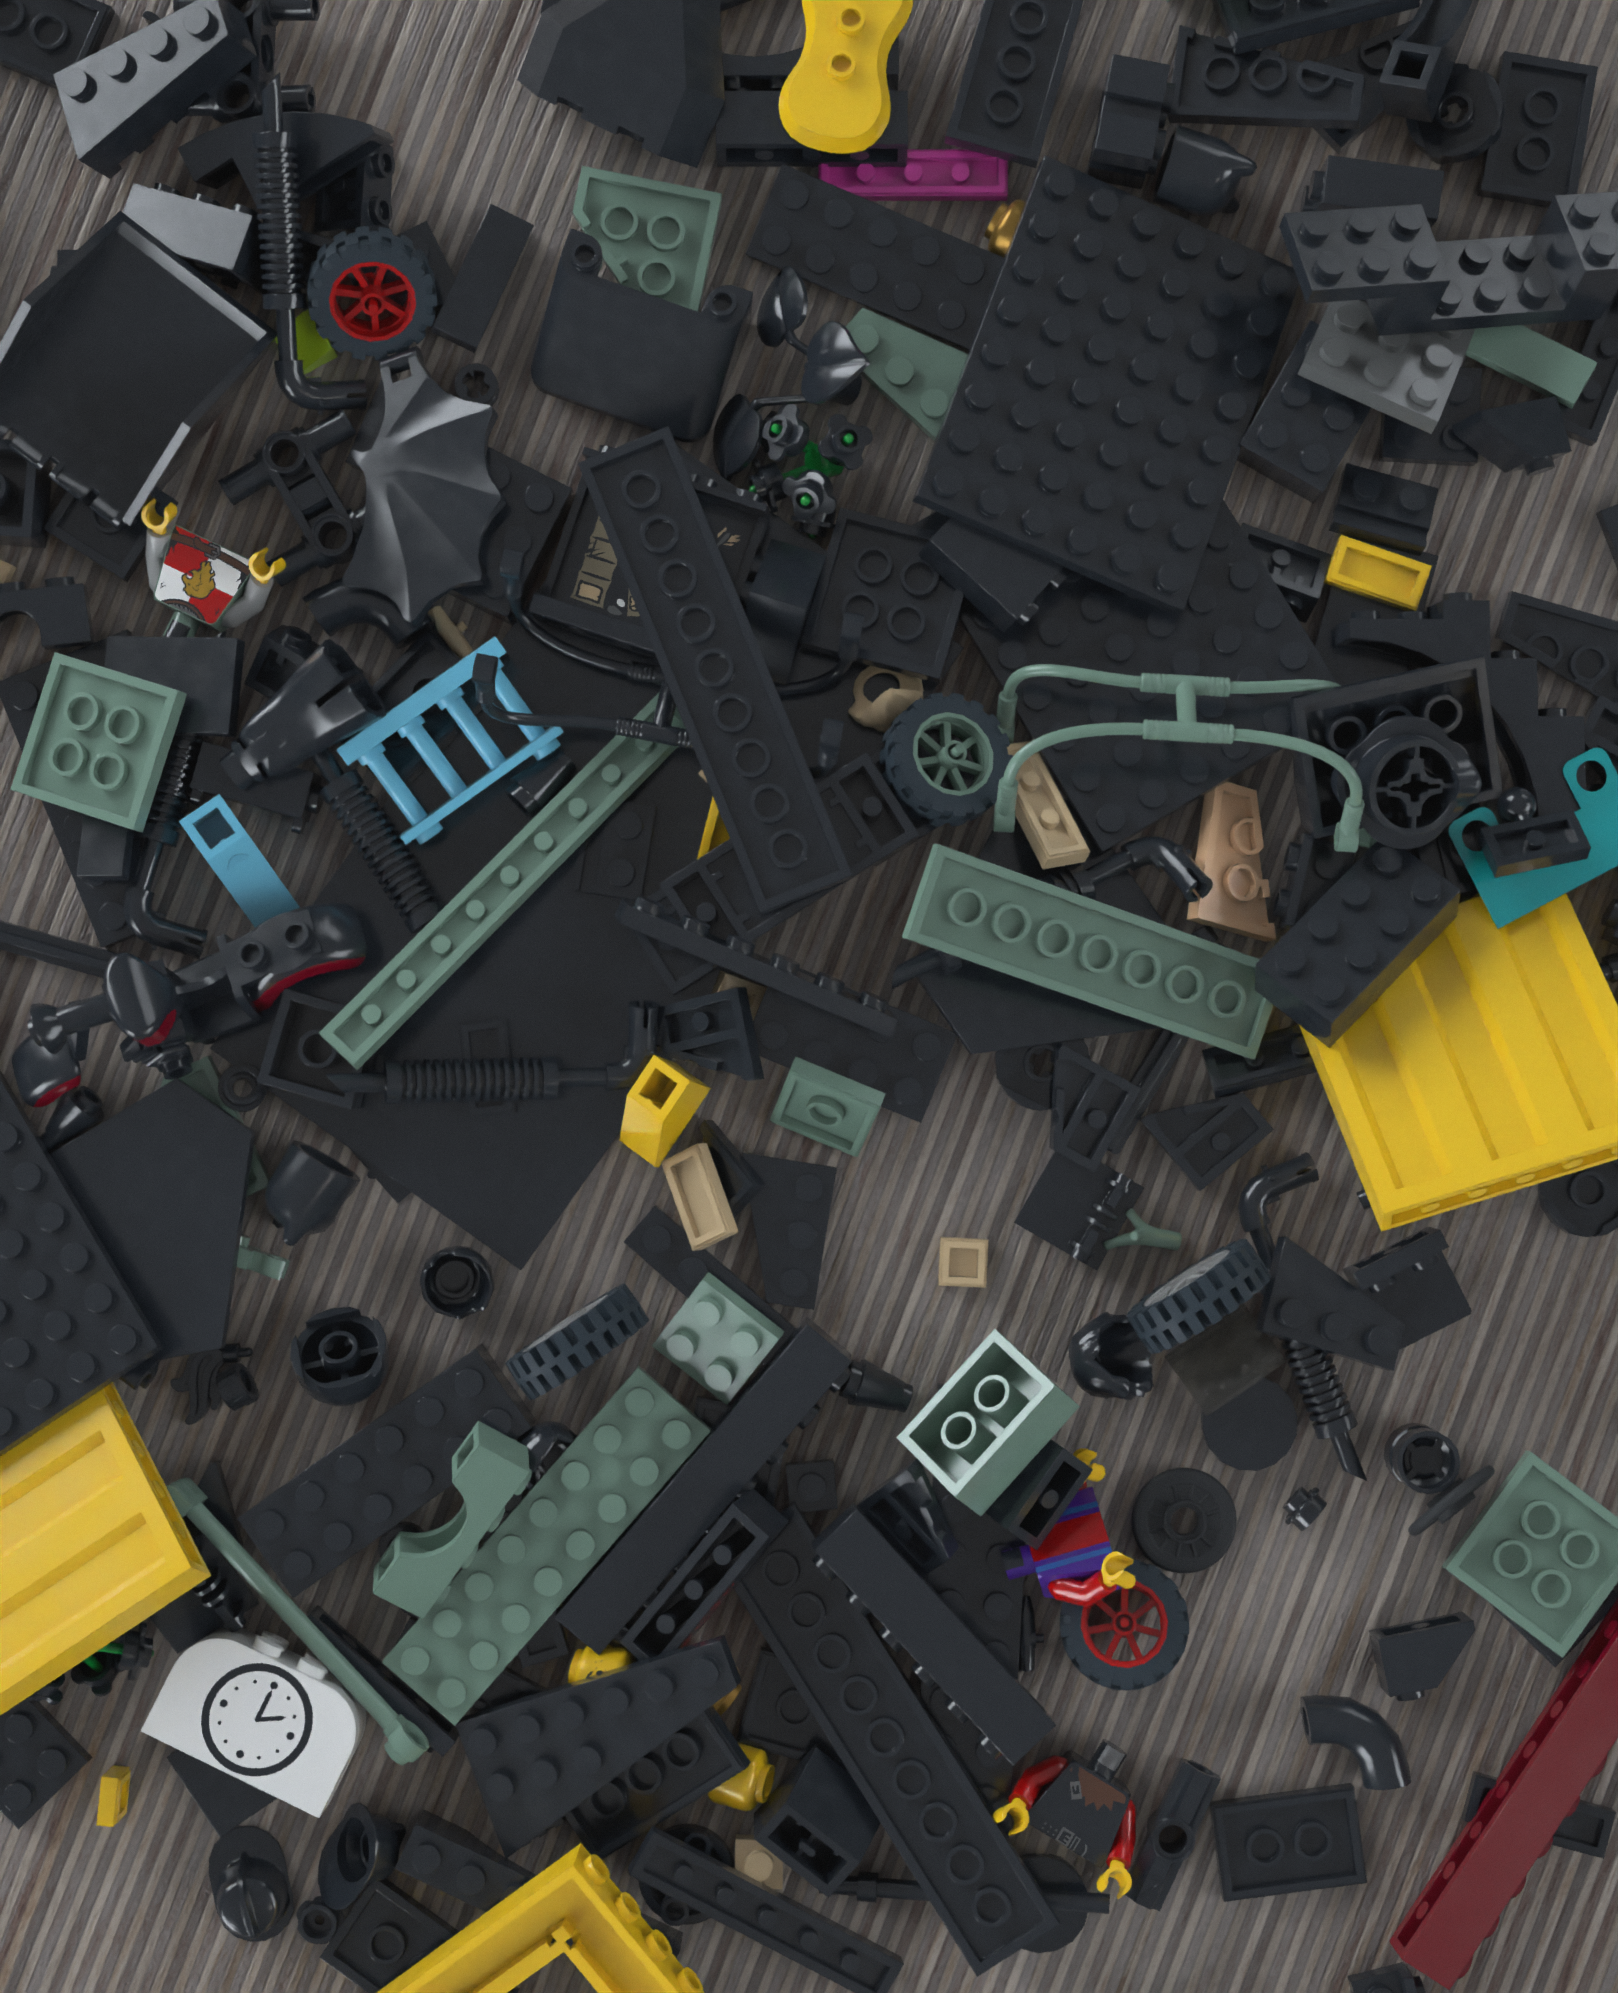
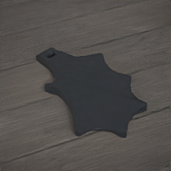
(424, 492)

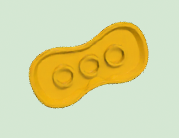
(839, 86)

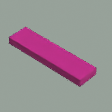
(926, 177)

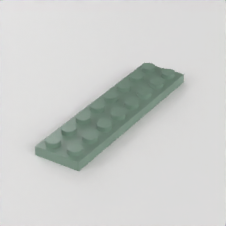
(1088, 951)
(547, 1545)

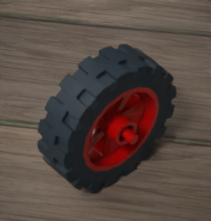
(386, 252)
(1145, 1669)

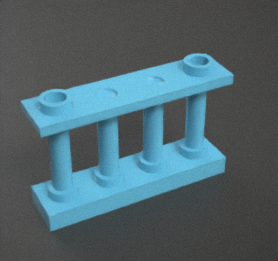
(408, 722)

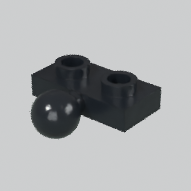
(1530, 842)

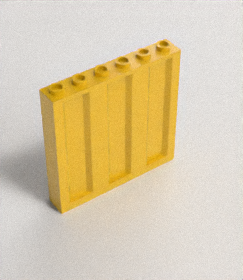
(1479, 1066)
(83, 1544)

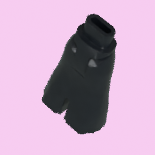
(309, 713)

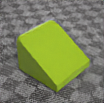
(310, 345)

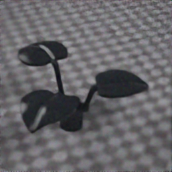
(829, 374)

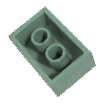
(987, 1422)

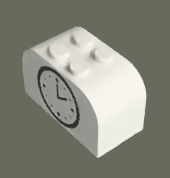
(261, 1716)

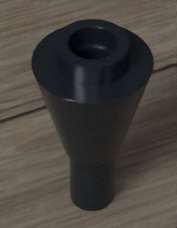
(73, 1114)

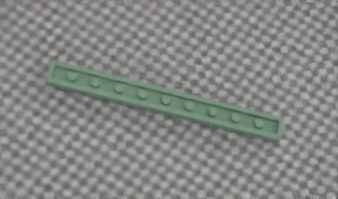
(495, 893)

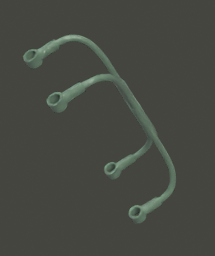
(1184, 729)

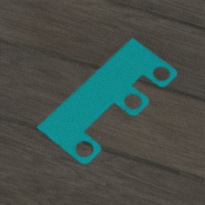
(1523, 892)

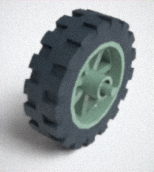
(913, 785)

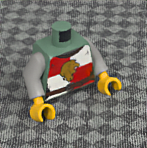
(202, 578)

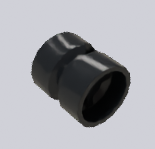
(1422, 1458)

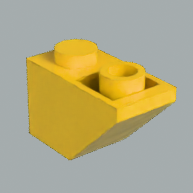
(660, 1108)

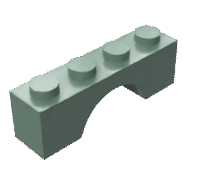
(421, 1565)

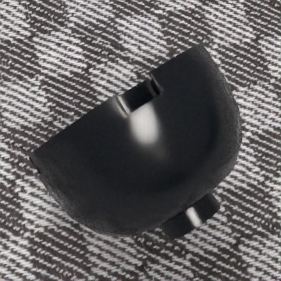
(340, 1356)

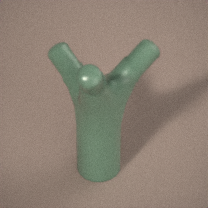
(1145, 1235)

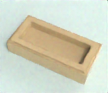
(699, 1196)

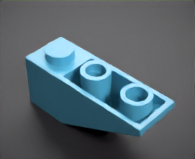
(237, 861)

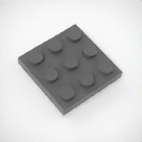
(1391, 373)

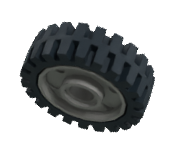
(1198, 1296)
(577, 1342)

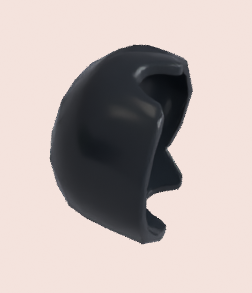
(457, 1282)
(545, 1445)

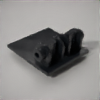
(1078, 1207)
(207, 1606)

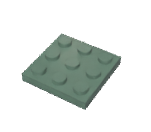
(98, 742)
(1540, 1553)

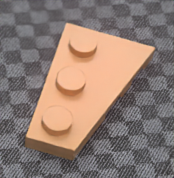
(1230, 856)

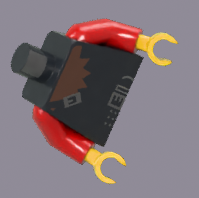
(1080, 1808)

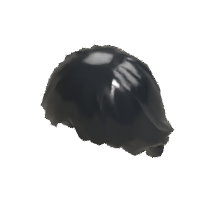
(1110, 1359)

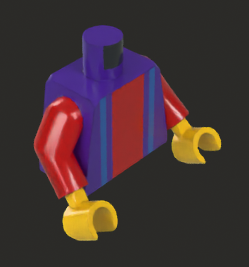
(1076, 1556)

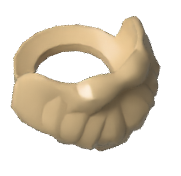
(889, 704)

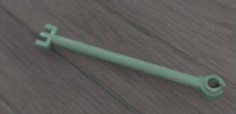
(405, 1739)

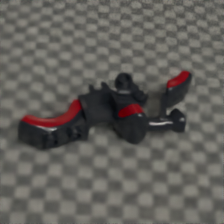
(190, 1004)

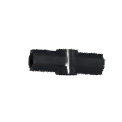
(1182, 1806)

